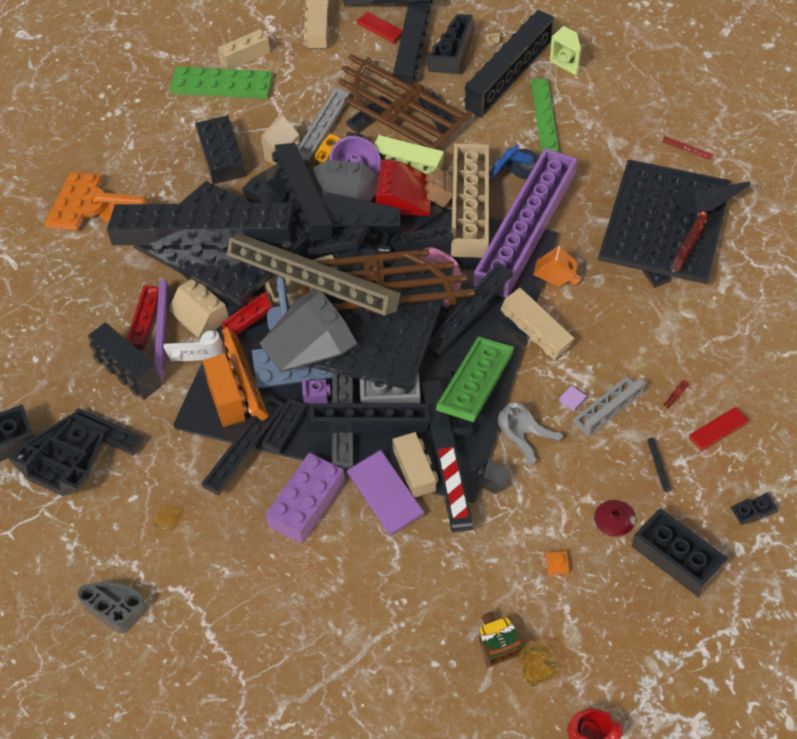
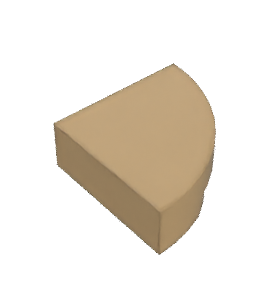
(492, 40)

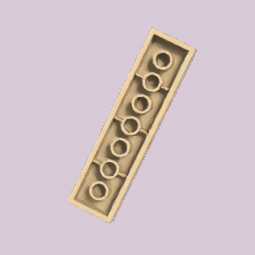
(470, 200)

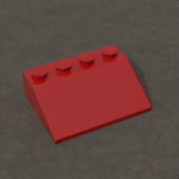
(402, 188)

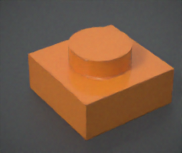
(557, 562)

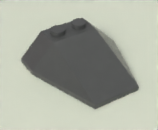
(344, 179)
(308, 334)

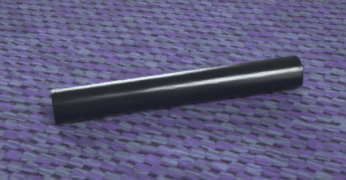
(659, 464)

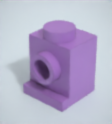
(315, 391)

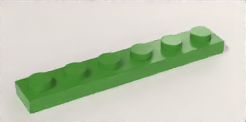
(544, 115)

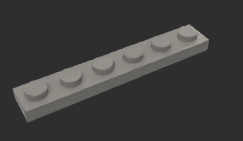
(322, 125)

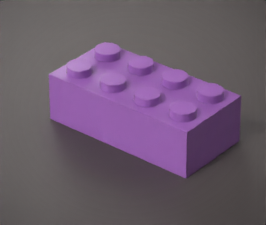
(305, 498)

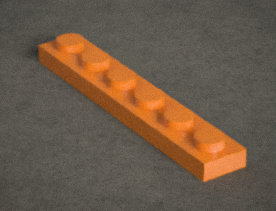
(246, 379)

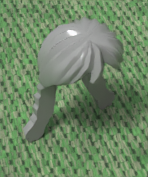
(516, 421)

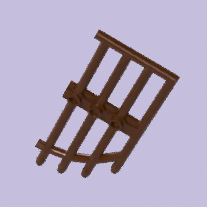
(401, 105)
(375, 273)

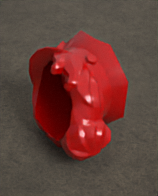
(594, 725)

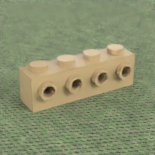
(316, 23)
(537, 323)

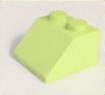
(566, 50)

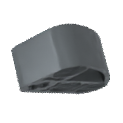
(117, 599)

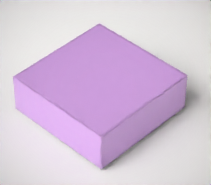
(572, 398)

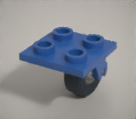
(518, 161)

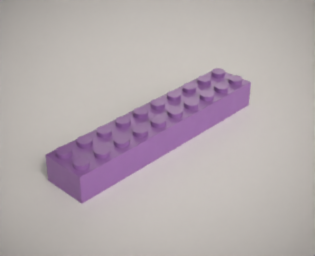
(528, 217)

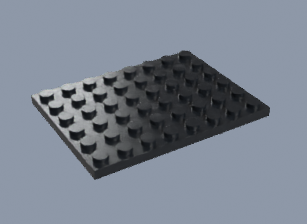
(651, 226)
(210, 263)
(392, 344)

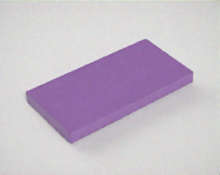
(385, 493)

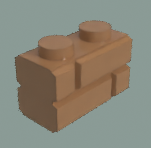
(439, 187)

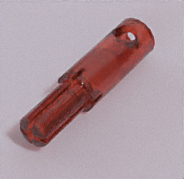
(678, 391)

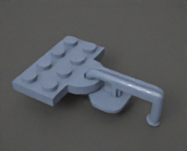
(266, 372)

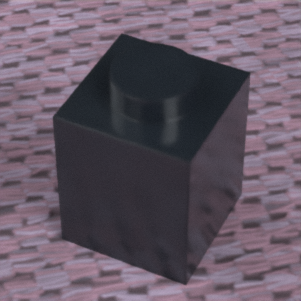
(491, 476)

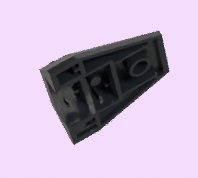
(61, 455)

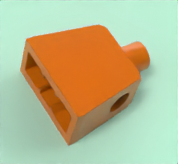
(557, 268)

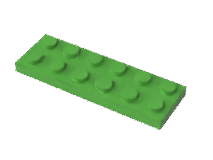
(221, 82)
(475, 379)

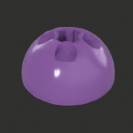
(356, 150)

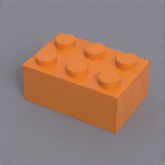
(225, 390)

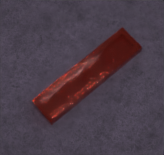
(689, 241)

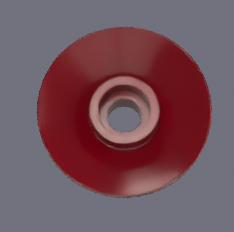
(614, 525)

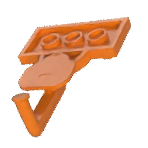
(83, 198)

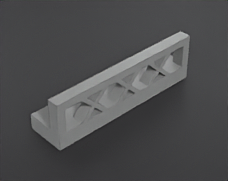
(610, 409)

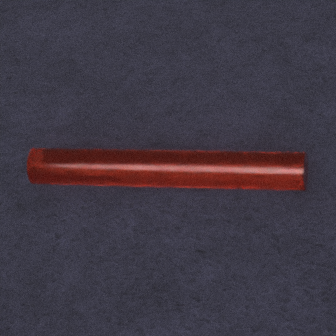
(687, 148)

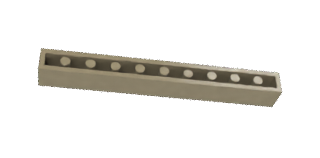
(314, 274)

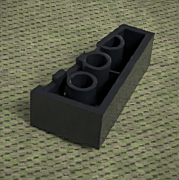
(452, 48)

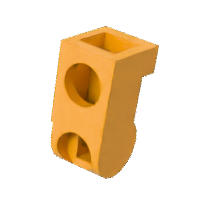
(325, 148)

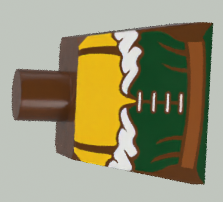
(499, 640)

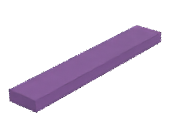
(161, 328)

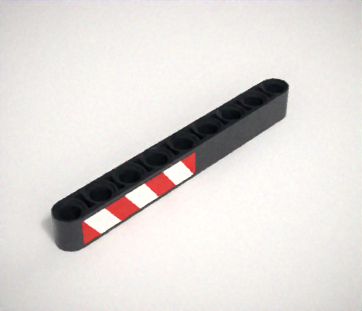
(446, 459)

